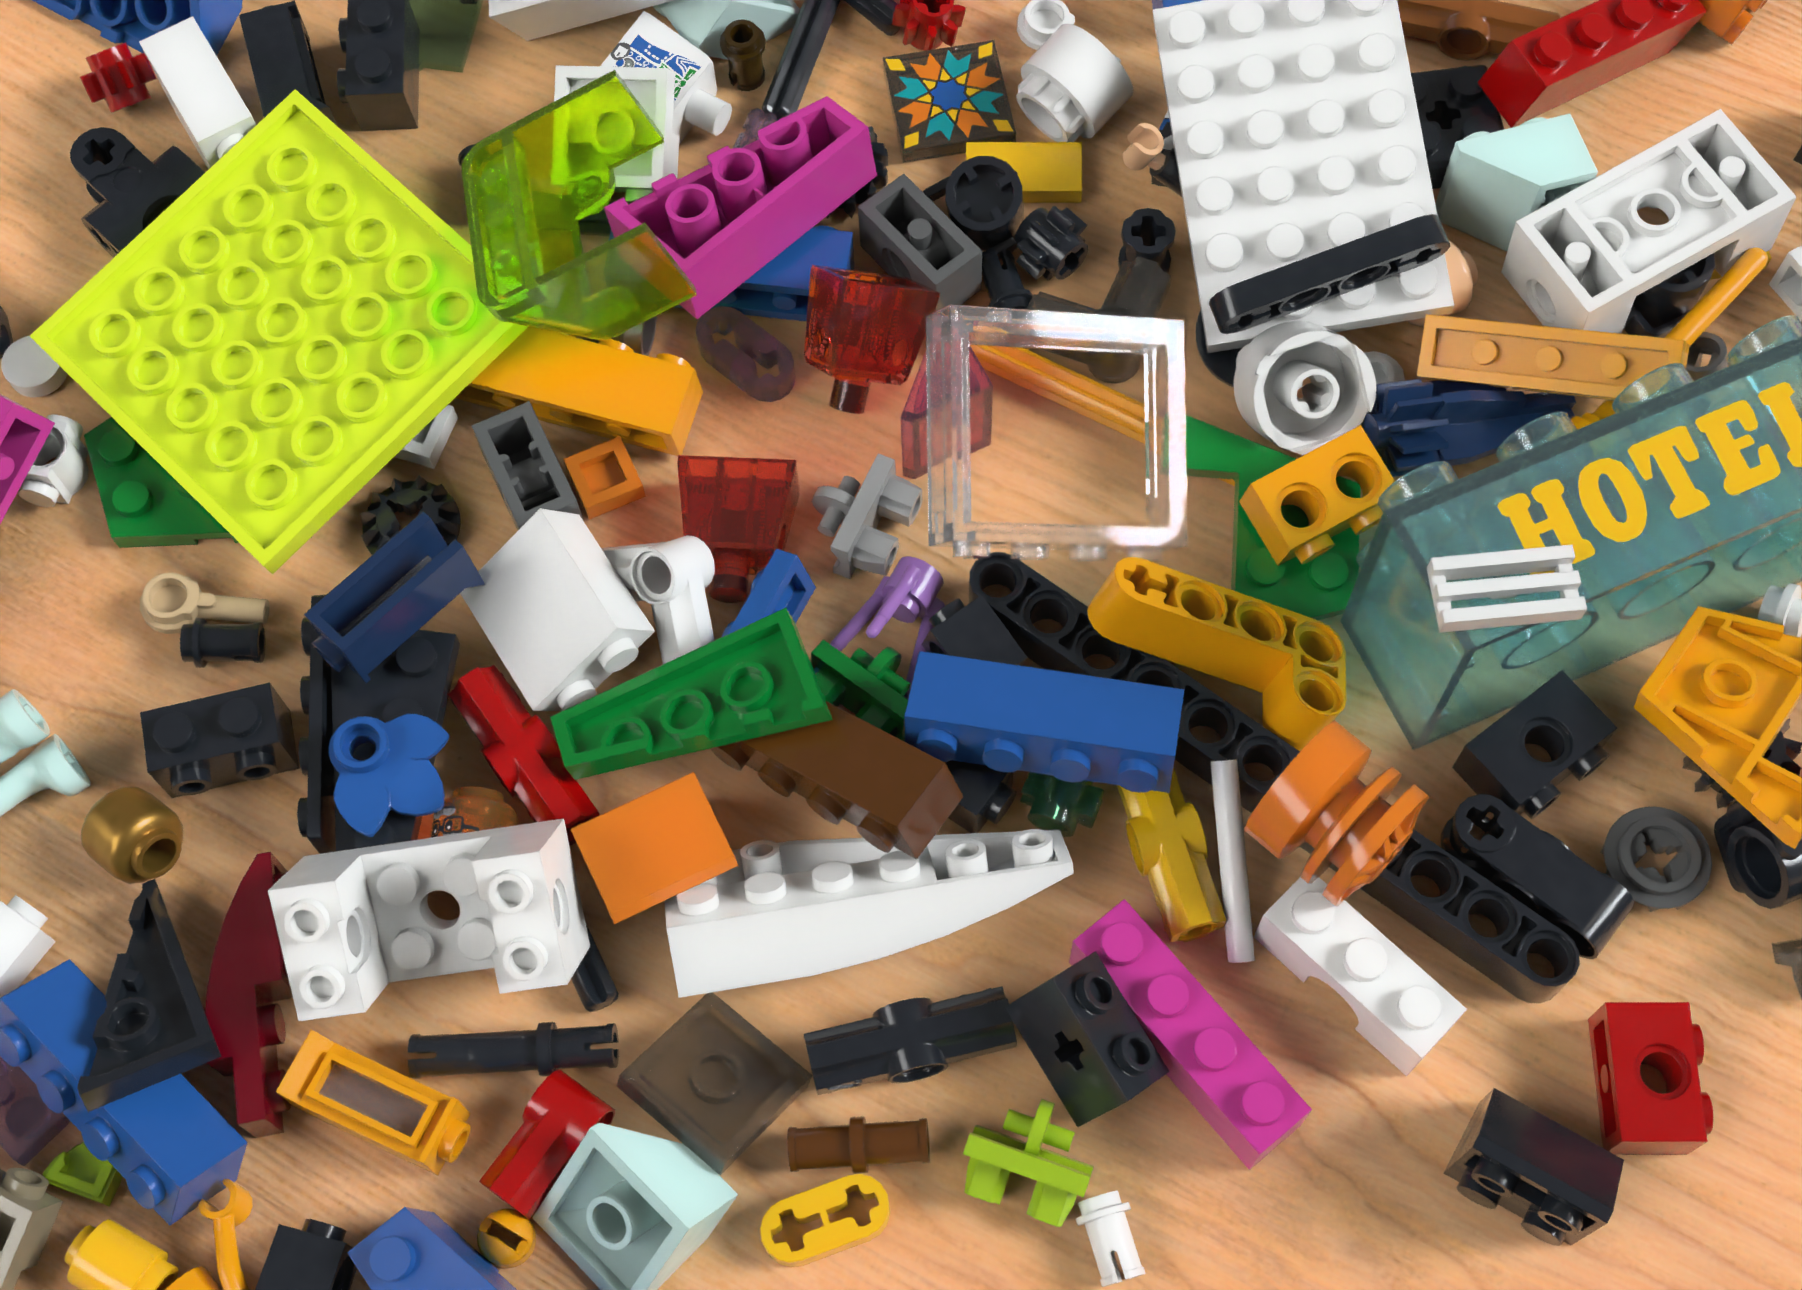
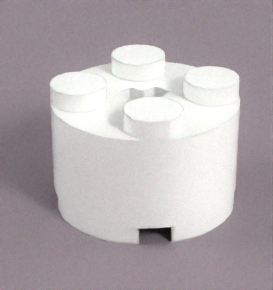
(1274, 369)

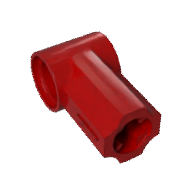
(543, 1145)

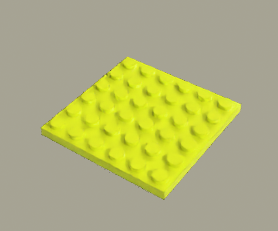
(281, 329)

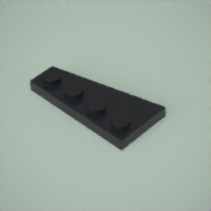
(406, 682)

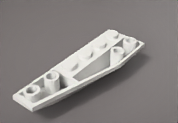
(846, 903)

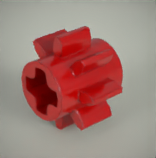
(928, 22)
(118, 77)

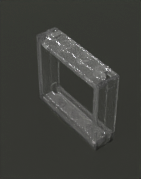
(948, 430)

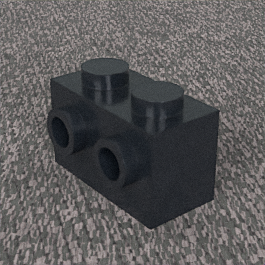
(380, 64)
(219, 740)

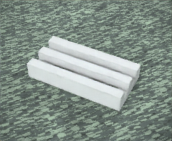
(1501, 563)

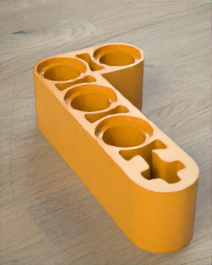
(1231, 637)

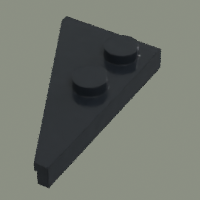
(152, 1011)

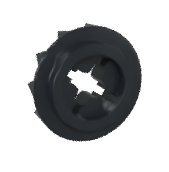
(381, 524)

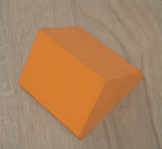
(654, 847)

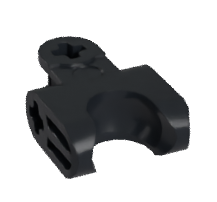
(127, 185)

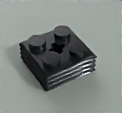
(1449, 110)

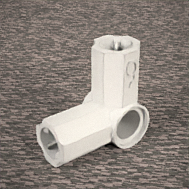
(674, 582)

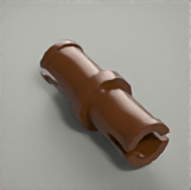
(858, 1145)

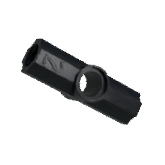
(910, 1040)

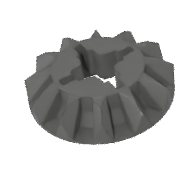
(1664, 832)

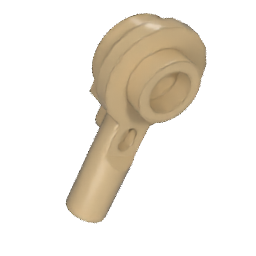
(177, 600)

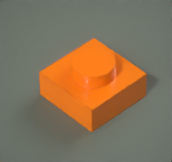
(604, 477)

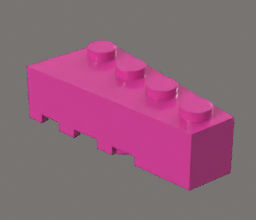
(753, 198)

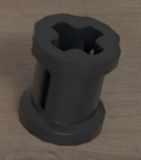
(1149, 236)

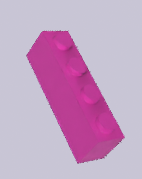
(1195, 1037)

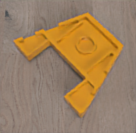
(1723, 702)

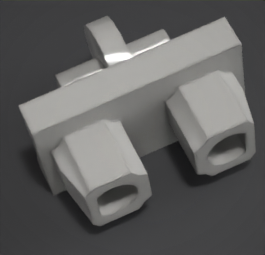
(857, 540)

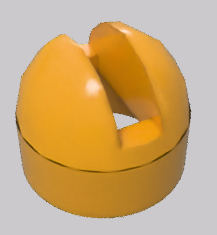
(496, 1250)

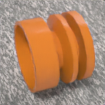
(1336, 813)

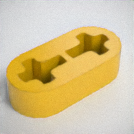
(820, 1203)

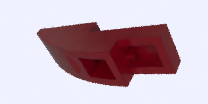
(241, 990)

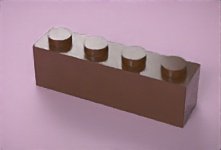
(855, 775)

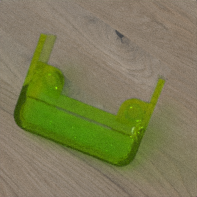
(524, 211)

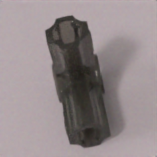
(1136, 292)

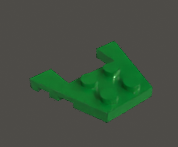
(141, 498)
(1311, 589)

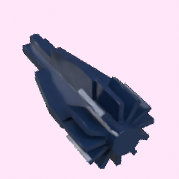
(1449, 420)

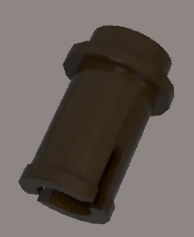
(743, 47)

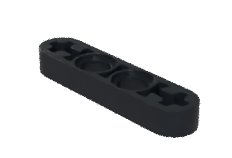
(1329, 274)

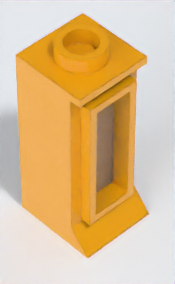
(376, 1104)

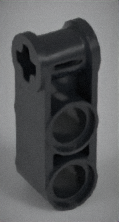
(1538, 872)

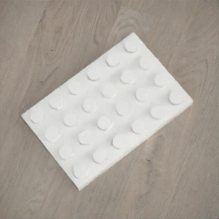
(1295, 140)

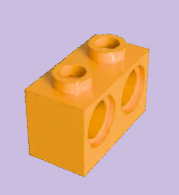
(1313, 488)

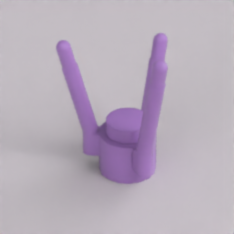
(904, 596)

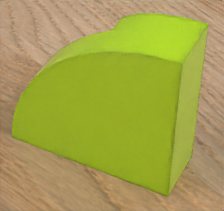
(84, 1175)

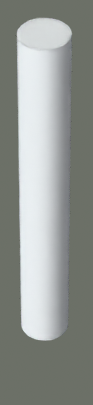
(1232, 861)

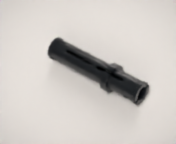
(514, 1050)

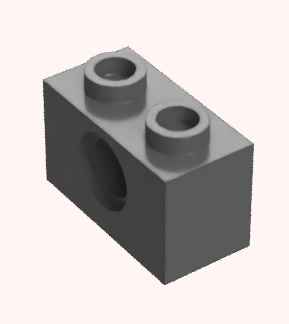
(919, 242)

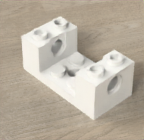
(1593, 254)
(366, 921)

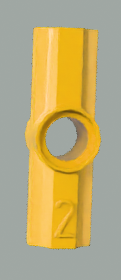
(1172, 852)

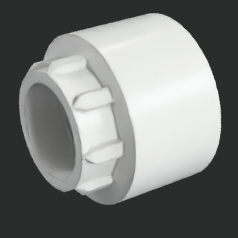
(1072, 85)

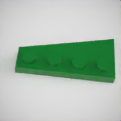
(709, 698)

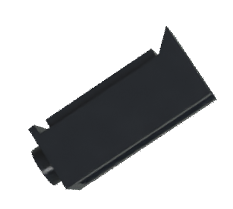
(282, 56)

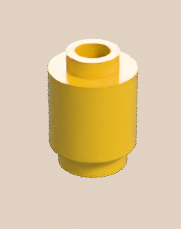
(117, 1260)

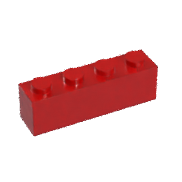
(1584, 53)

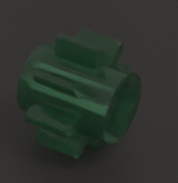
(1060, 803)

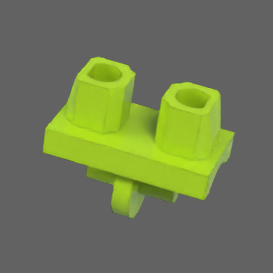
(997, 1155)

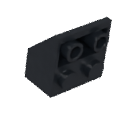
(1535, 1170)

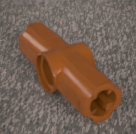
(1470, 27)

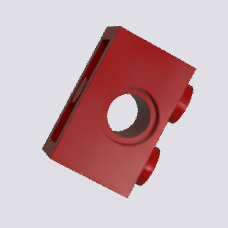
(1630, 1113)

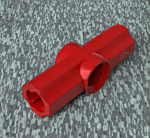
(520, 749)

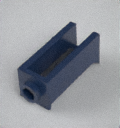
(390, 597)

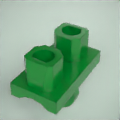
(864, 685)

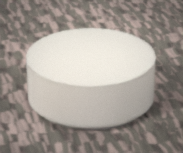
(31, 369)

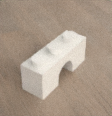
(1393, 998)

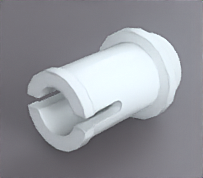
(1110, 1232)

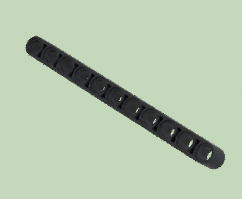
(1242, 738)

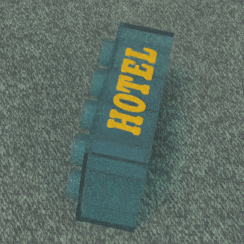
(1666, 510)

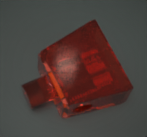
(864, 330)
(739, 512)

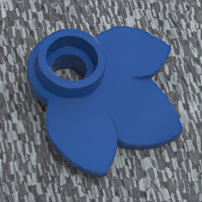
(394, 777)

